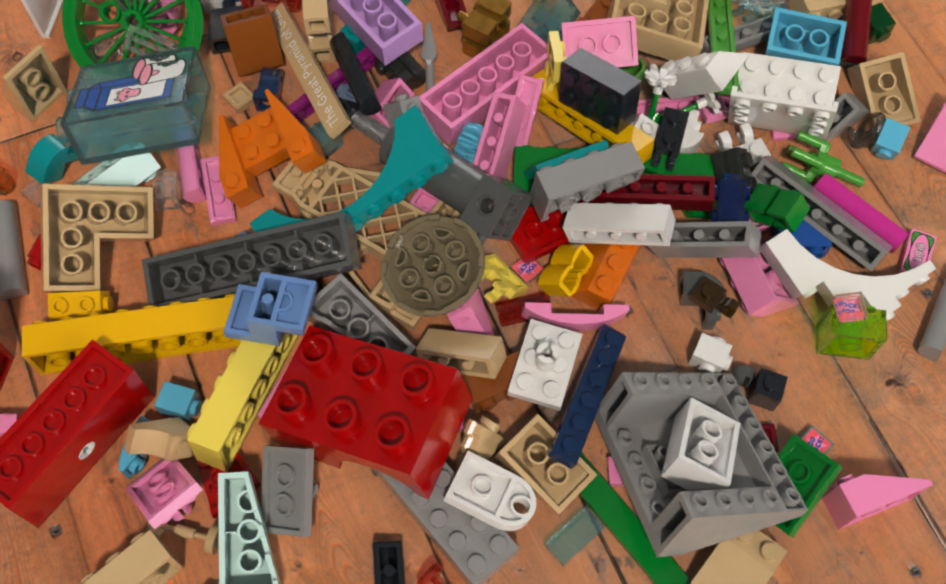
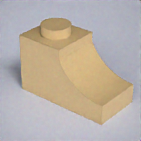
(159, 438)

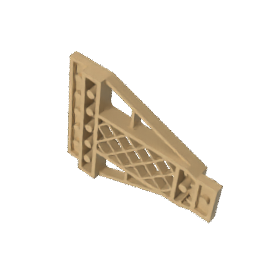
(317, 188)

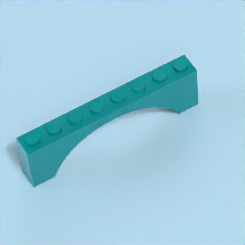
(413, 160)

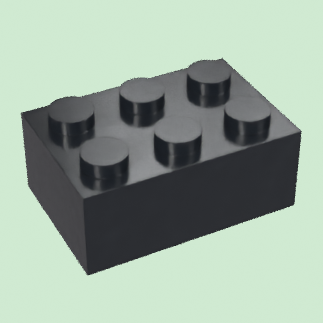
(599, 90)

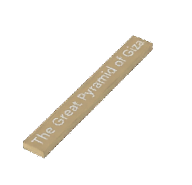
(309, 72)

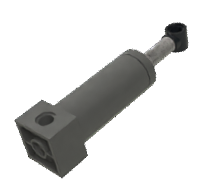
(486, 201)

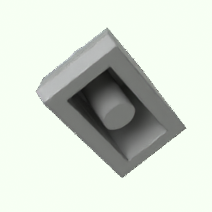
(848, 114)

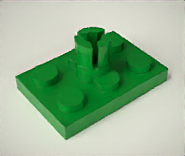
(811, 474)

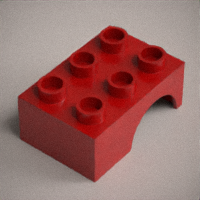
(369, 408)

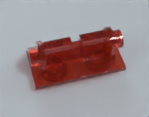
(510, 310)

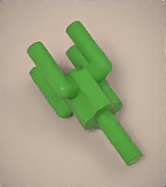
(819, 162)

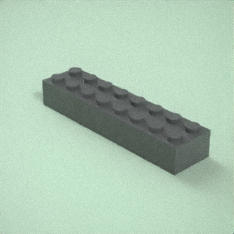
(213, 270)

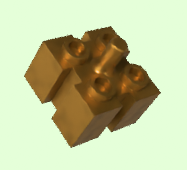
(484, 25)

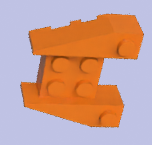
(260, 145)

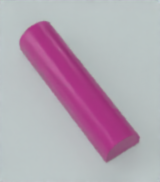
(862, 211)

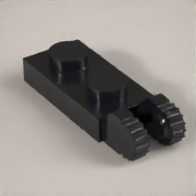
(670, 136)

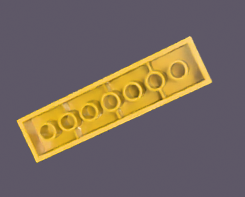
(131, 334)

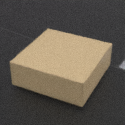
(239, 97)

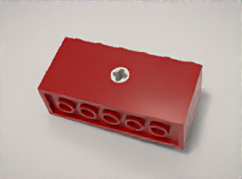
(67, 431)

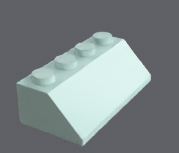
(121, 171)

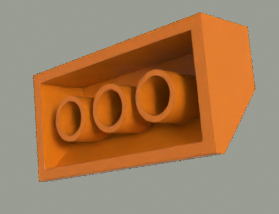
(606, 273)

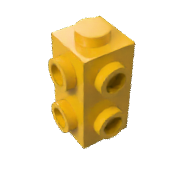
(78, 304)

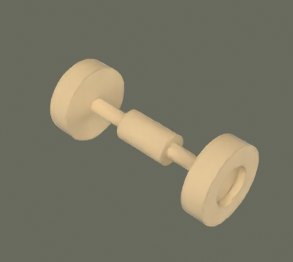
(211, 539)

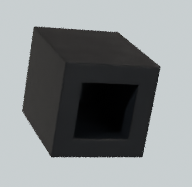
(767, 389)

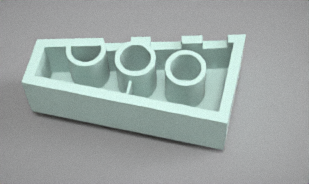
(243, 538)

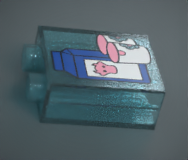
(135, 106)

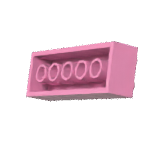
(469, 90)

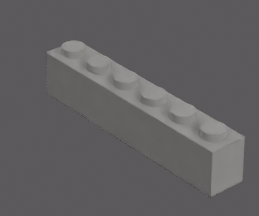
(826, 215)

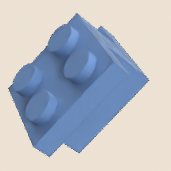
(270, 309)

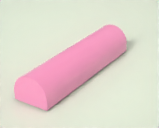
(191, 173)

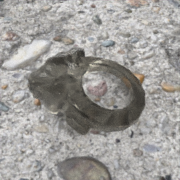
(863, 139)

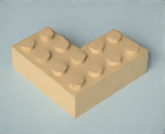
(666, 26)
(75, 223)

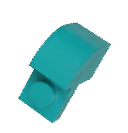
(48, 159)

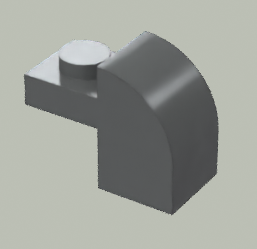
(687, 284)

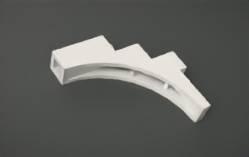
(805, 275)

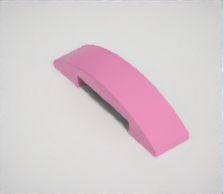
(606, 315)

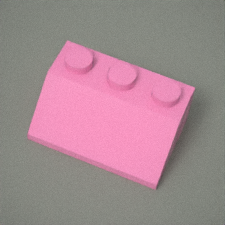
(758, 285)

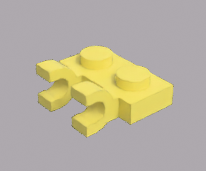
(555, 53)
(503, 278)

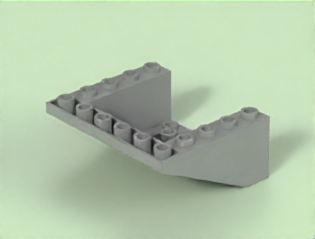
(637, 428)

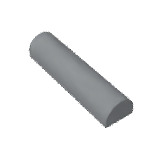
(747, 35)
(12, 266)
(935, 333)

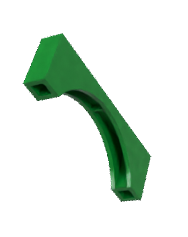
(686, 164)

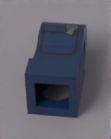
(269, 79)

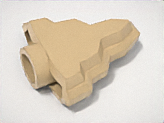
(480, 438)

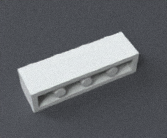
(620, 224)

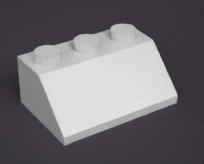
(703, 73)
(701, 448)

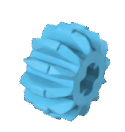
(468, 141)

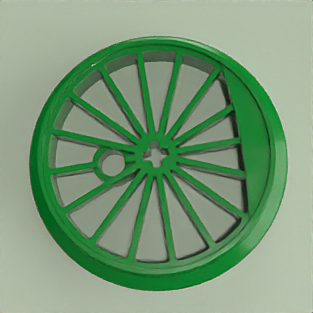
(81, 49)

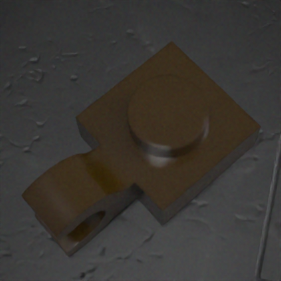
(711, 296)

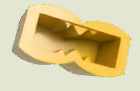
(565, 270)

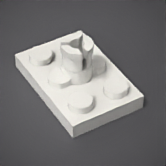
(545, 364)

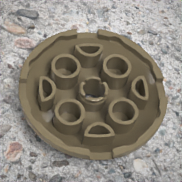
(418, 248)

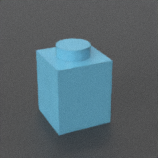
(890, 140)
(178, 402)

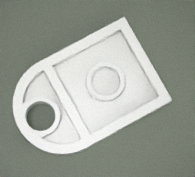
(490, 492)

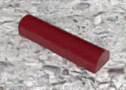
(857, 31)

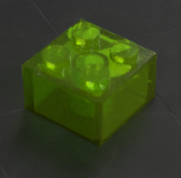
(853, 338)

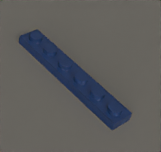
(587, 397)

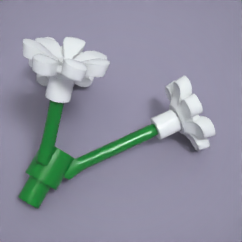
(660, 79)

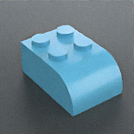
(805, 37)

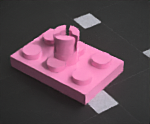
(607, 38)
(164, 492)

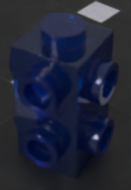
(731, 199)

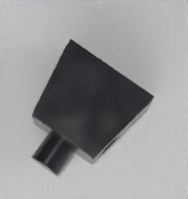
(216, 35)

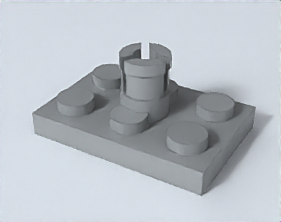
(288, 490)

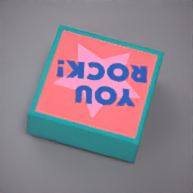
(817, 440)

